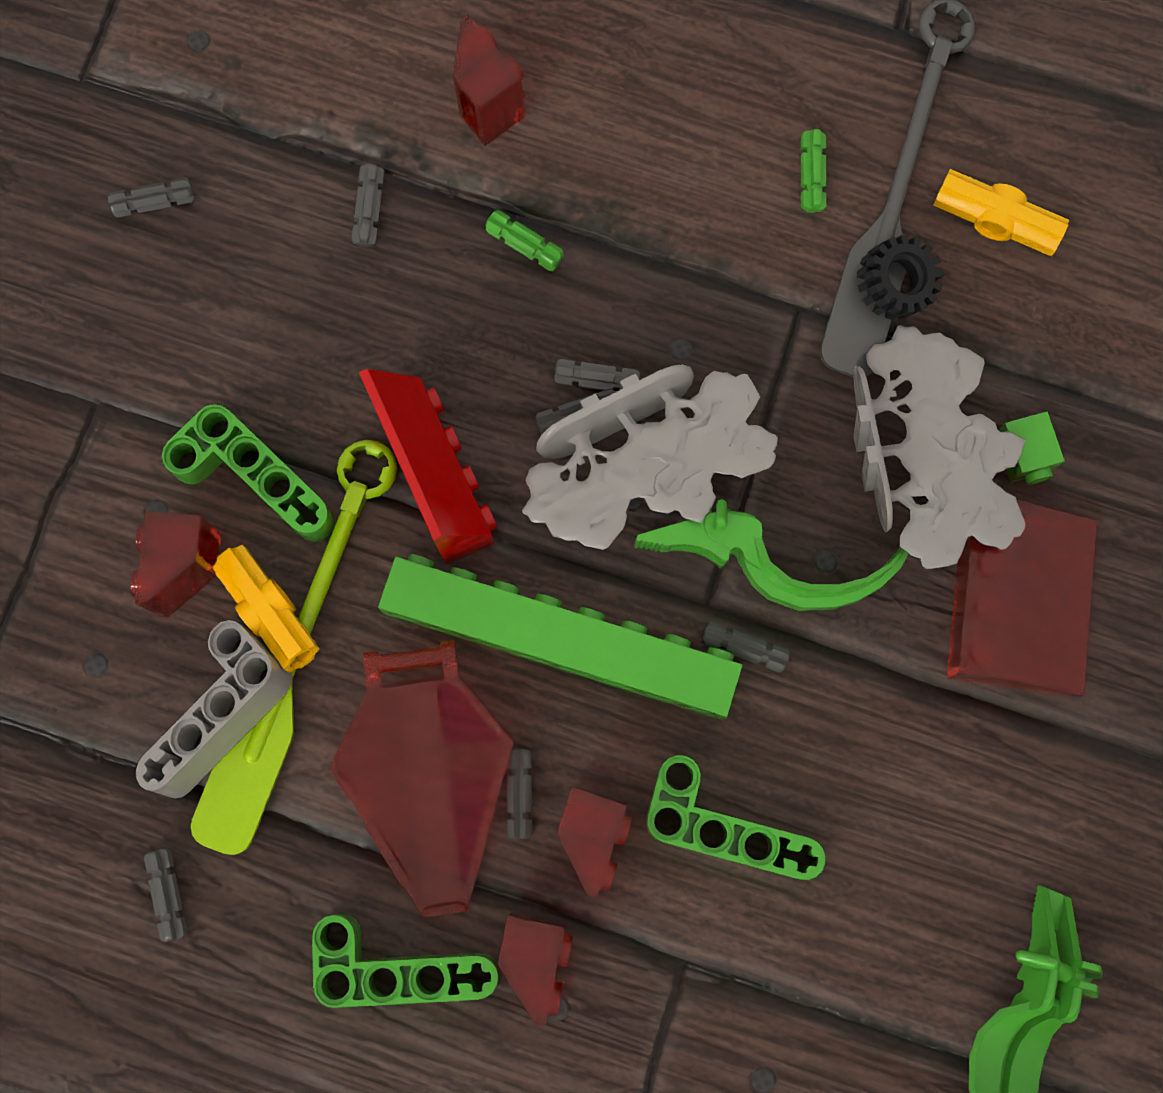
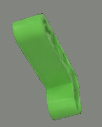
(259, 477)
(734, 829)
(406, 969)

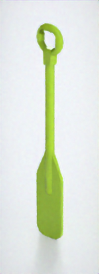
(247, 774)

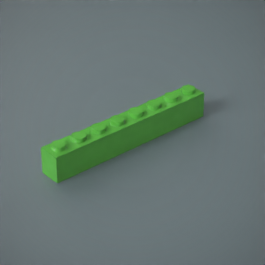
(560, 637)

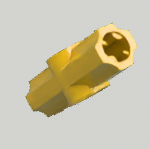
(1001, 212)
(265, 608)

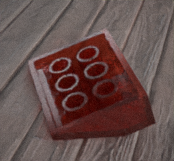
(1027, 606)

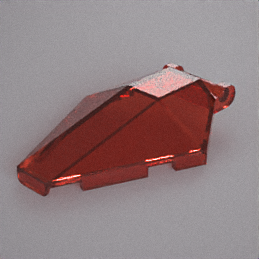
(425, 775)

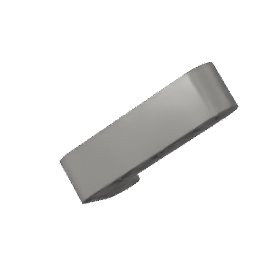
(173, 762)

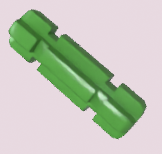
(813, 171)
(524, 240)

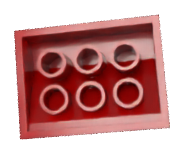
(430, 463)

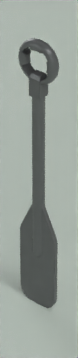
(852, 324)

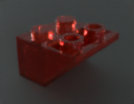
(486, 83)
(173, 560)
(589, 834)
(530, 959)

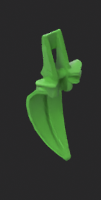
(741, 535)
(1015, 1039)

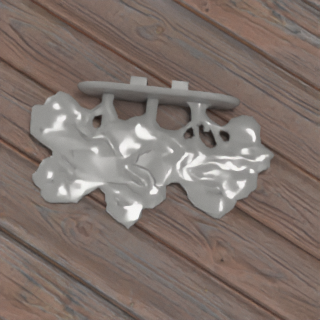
(944, 450)
(661, 461)

